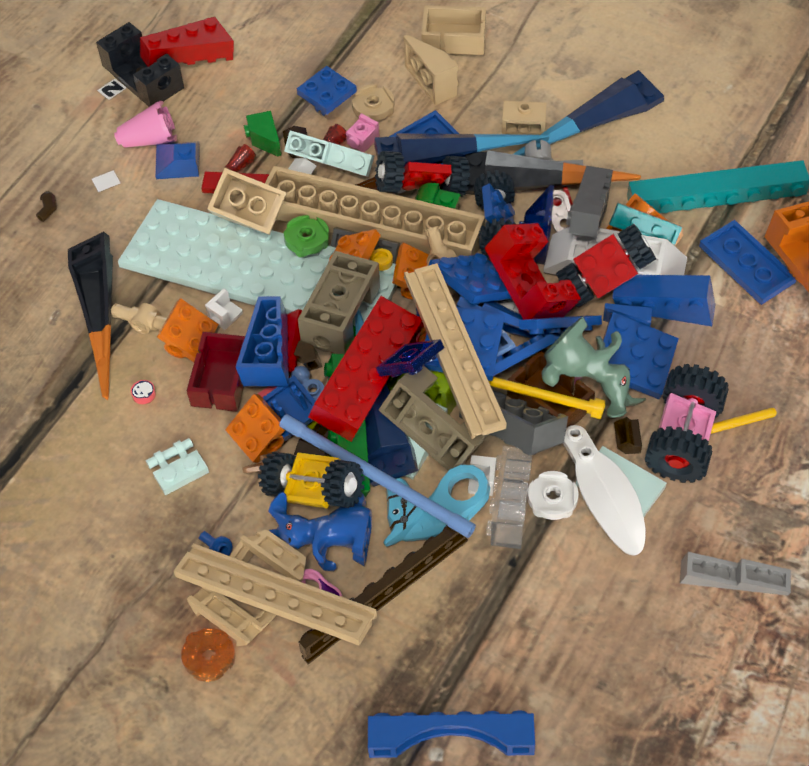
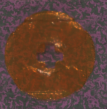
(204, 640)

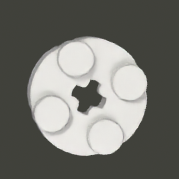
(553, 508)

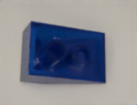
(541, 213)

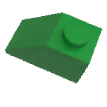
(262, 132)

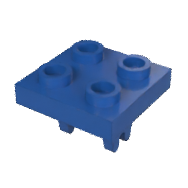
(326, 90)
(292, 401)

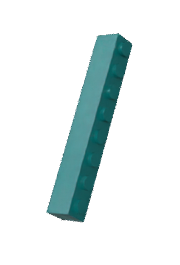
(723, 187)

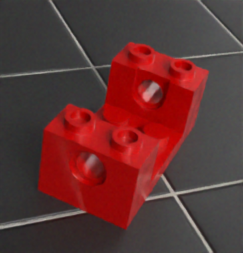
(513, 257)

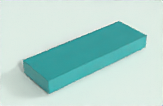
(647, 224)

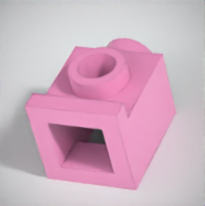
(362, 133)

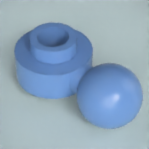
(303, 376)

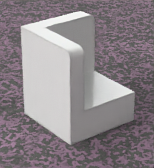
(223, 310)
(488, 466)

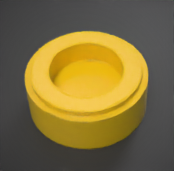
(383, 257)

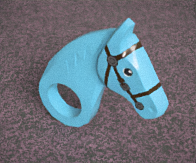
(413, 524)

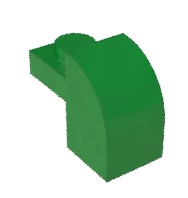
(432, 194)

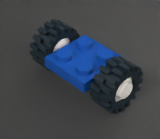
(494, 196)

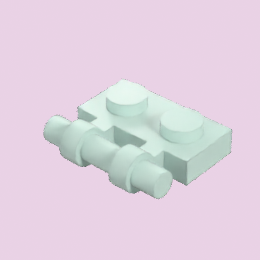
(180, 472)

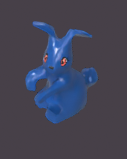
(341, 528)

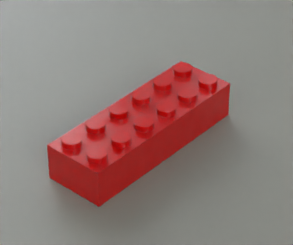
(356, 380)

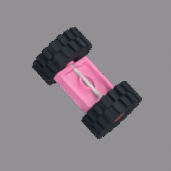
(681, 442)

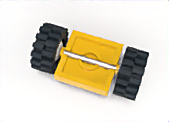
(312, 479)

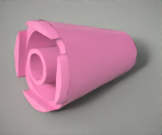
(147, 128)

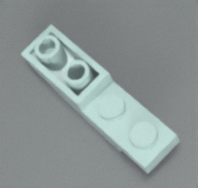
(329, 153)

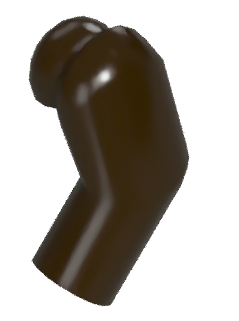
(49, 206)

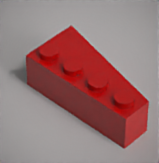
(189, 43)

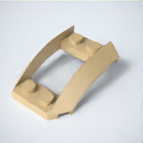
(226, 613)

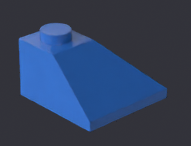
(177, 160)

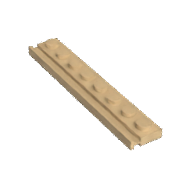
(458, 357)
(276, 594)

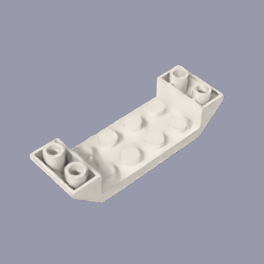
(567, 246)

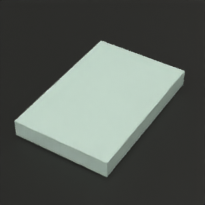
(644, 483)

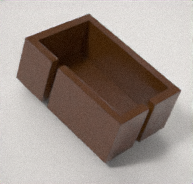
(533, 375)

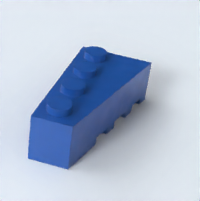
(671, 296)
(265, 346)

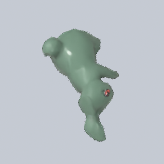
(577, 358)

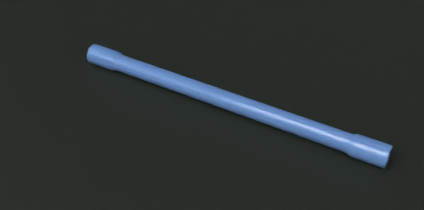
(452, 519)

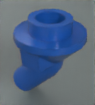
(219, 544)

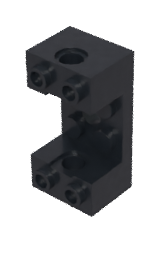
(122, 58)

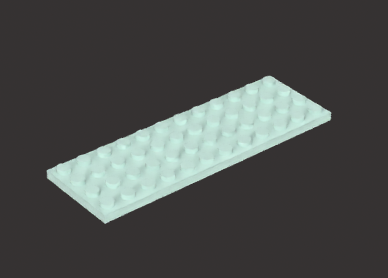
(219, 255)

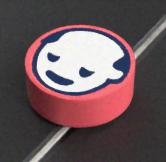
(143, 392)

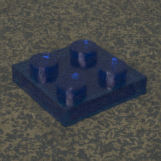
(410, 358)

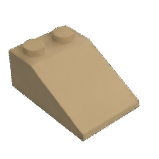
(431, 69)
(246, 201)

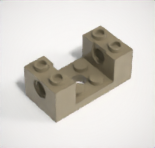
(328, 318)
(411, 408)

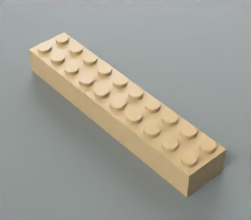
(368, 209)

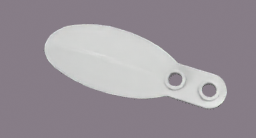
(607, 492)

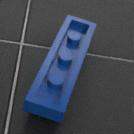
(553, 325)

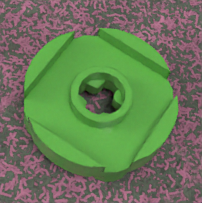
(306, 245)

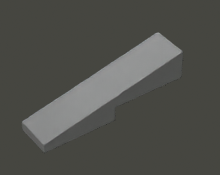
(743, 576)

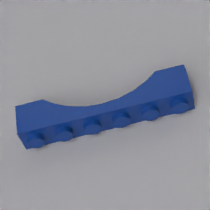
(507, 732)

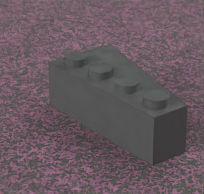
(590, 202)
(528, 427)

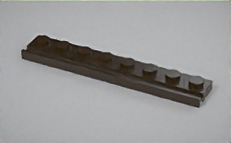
(393, 582)

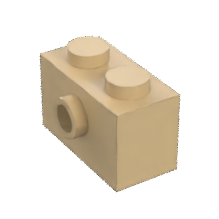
(523, 118)

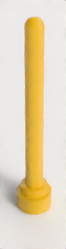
(593, 407)
(743, 420)

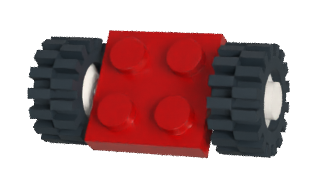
(392, 176)
(608, 264)

